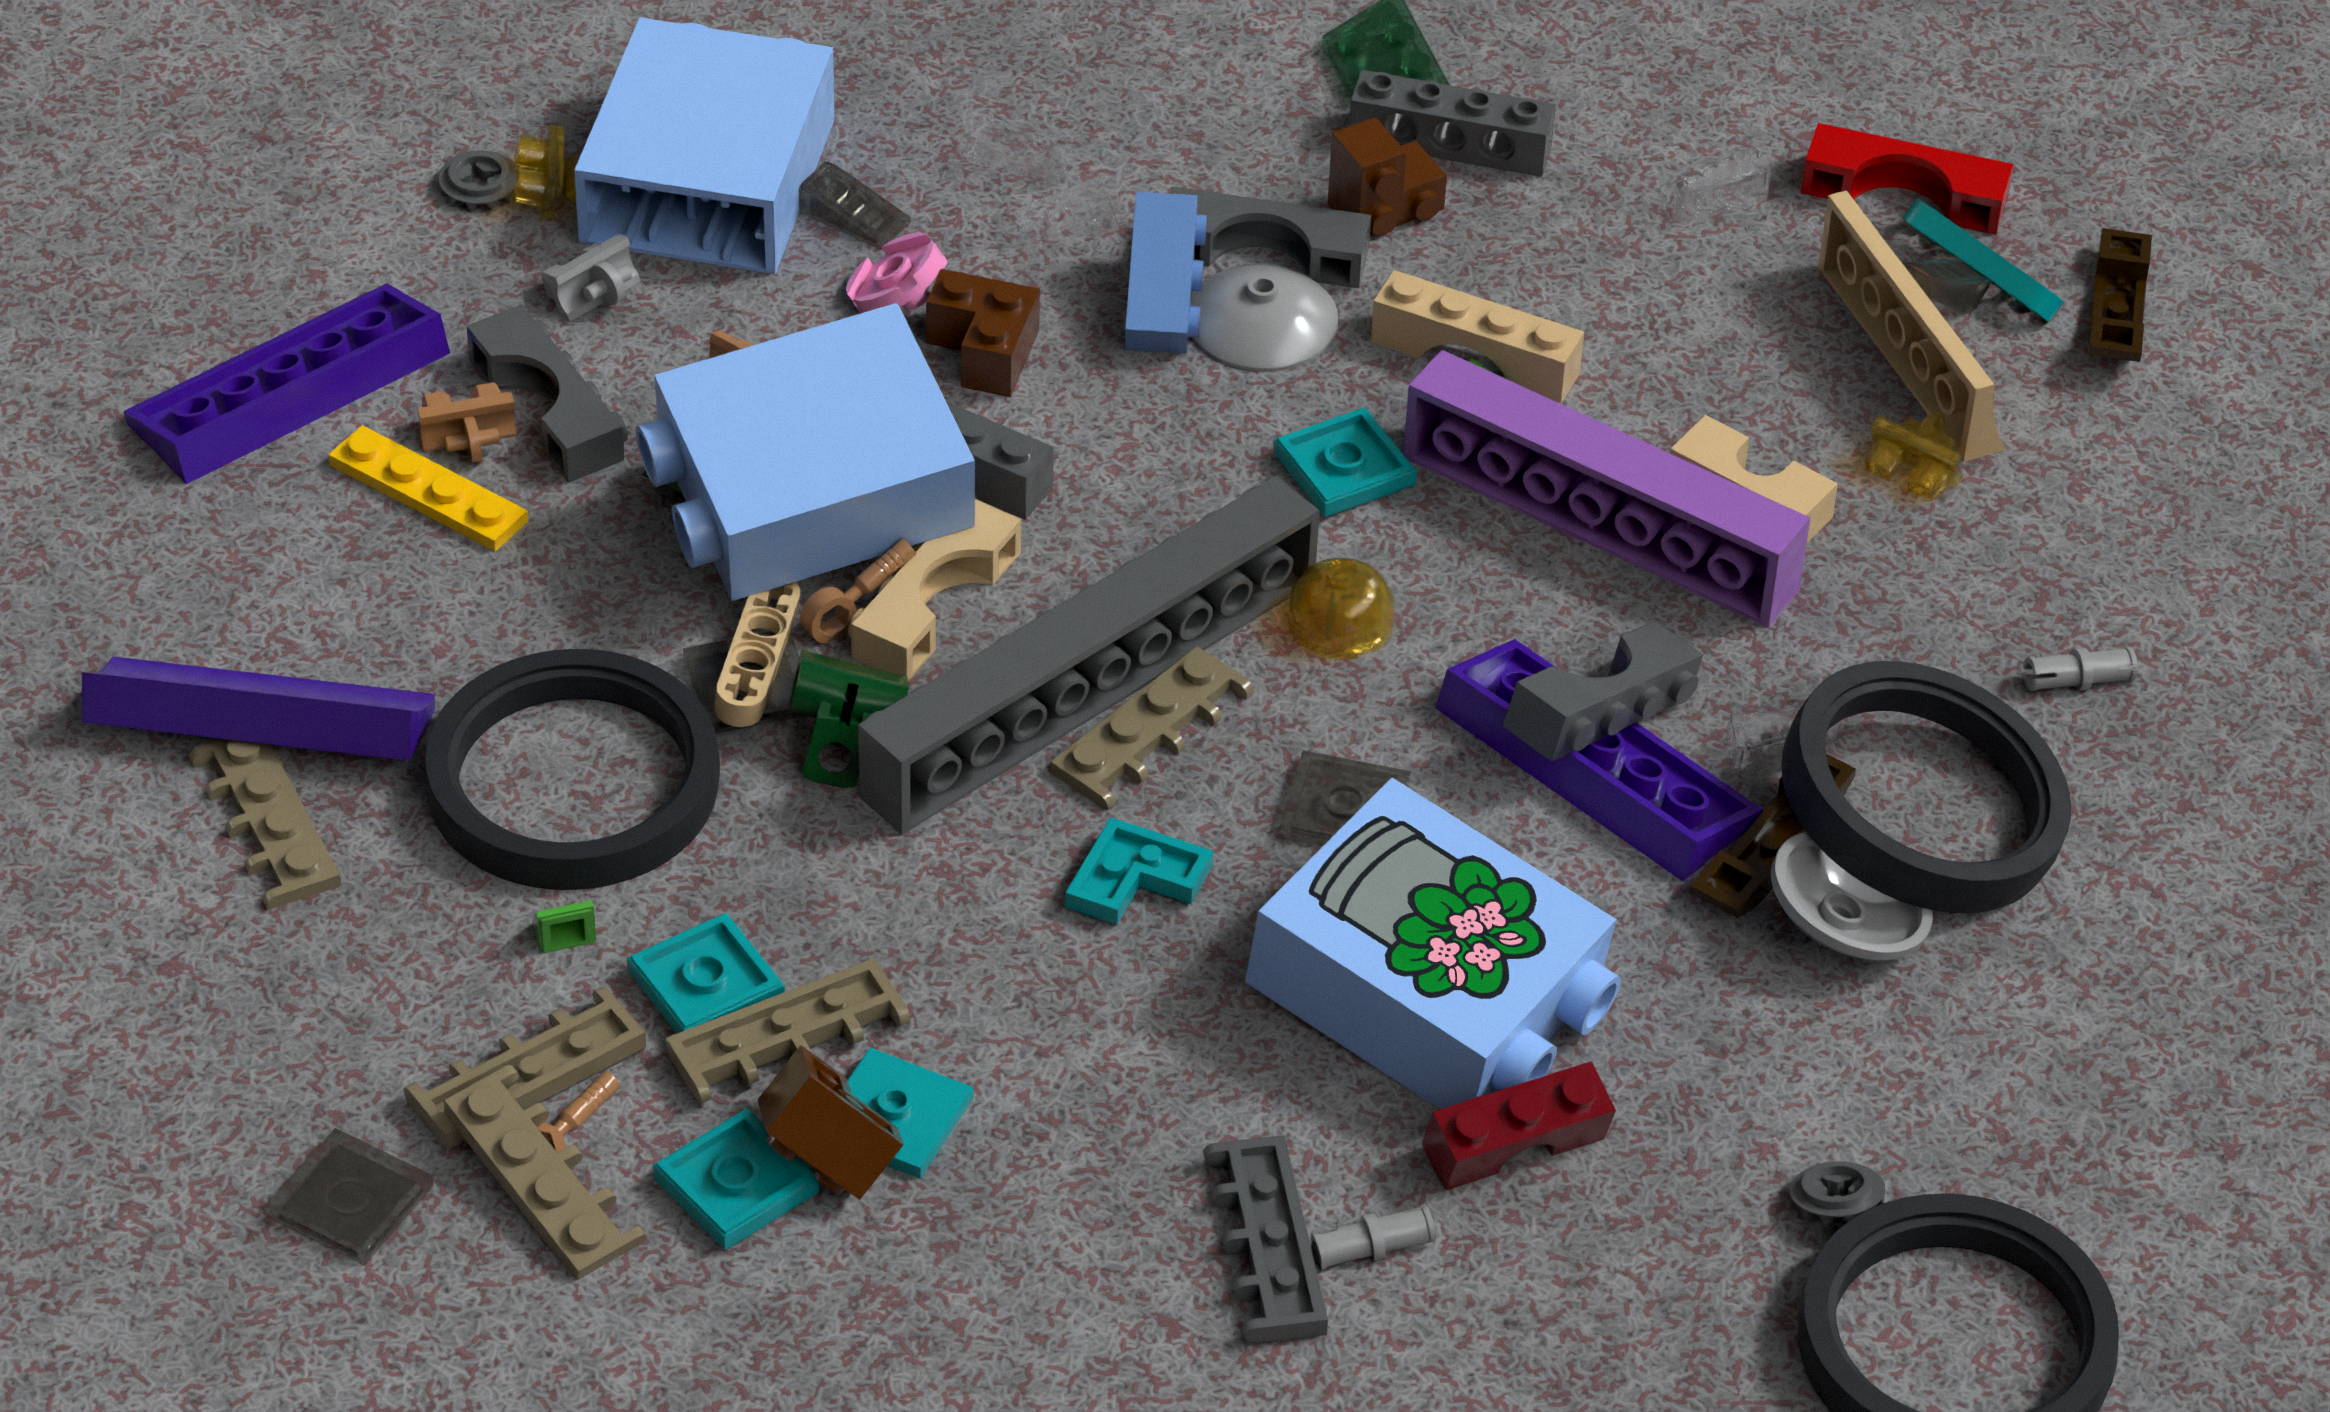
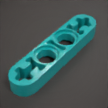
(1983, 260)

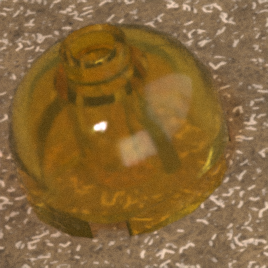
(1341, 609)

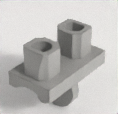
(593, 278)

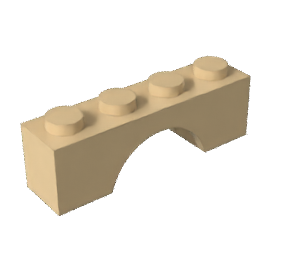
(1528, 349)
(897, 627)

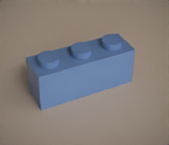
(1164, 272)

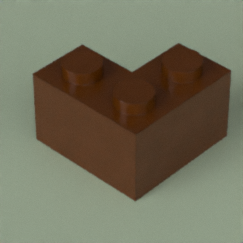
(1382, 178)
(988, 322)
(817, 1117)

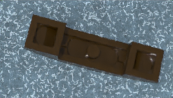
(2119, 295)
(1743, 876)

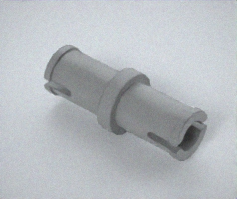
(2080, 669)
(1373, 1236)

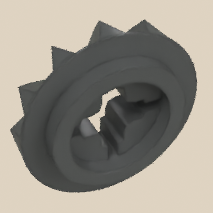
(492, 167)
(1836, 1192)

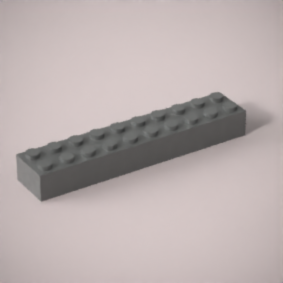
(1084, 655)

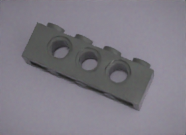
(1458, 121)

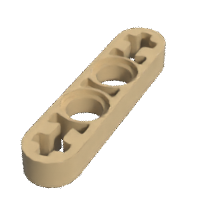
(755, 649)

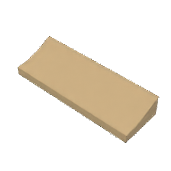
(1908, 328)

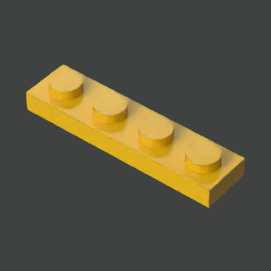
(428, 488)

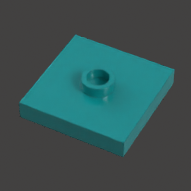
(1344, 462)
(703, 974)
(915, 1101)
(734, 1179)

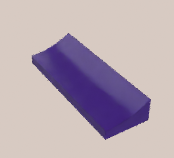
(289, 381)
(257, 707)
(1622, 781)

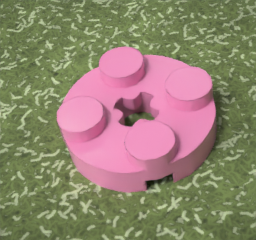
(899, 276)

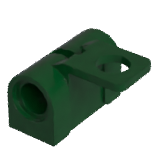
(839, 699)

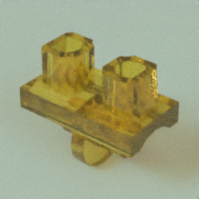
(543, 172)
(1919, 447)

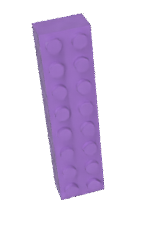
(1606, 488)

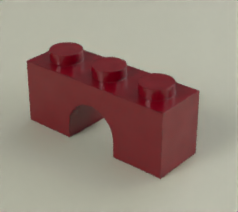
(1484, 1132)

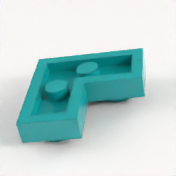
(1135, 858)

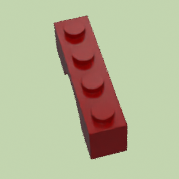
(1964, 186)

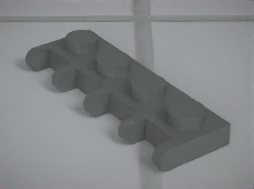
(1273, 1237)

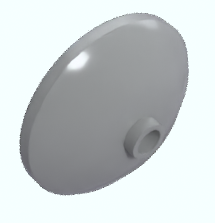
(1264, 317)
(1841, 909)

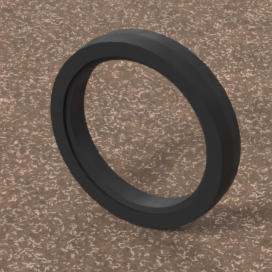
(566, 676)
(1886, 862)
(1964, 1224)

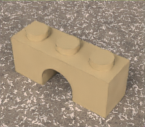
(1725, 454)

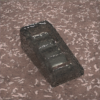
(829, 186)
(1949, 282)

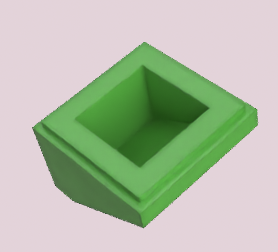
(565, 926)

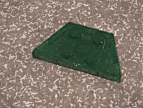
(1381, 41)

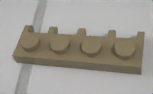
(1146, 723)
(273, 816)
(783, 1023)
(545, 1063)
(538, 1175)

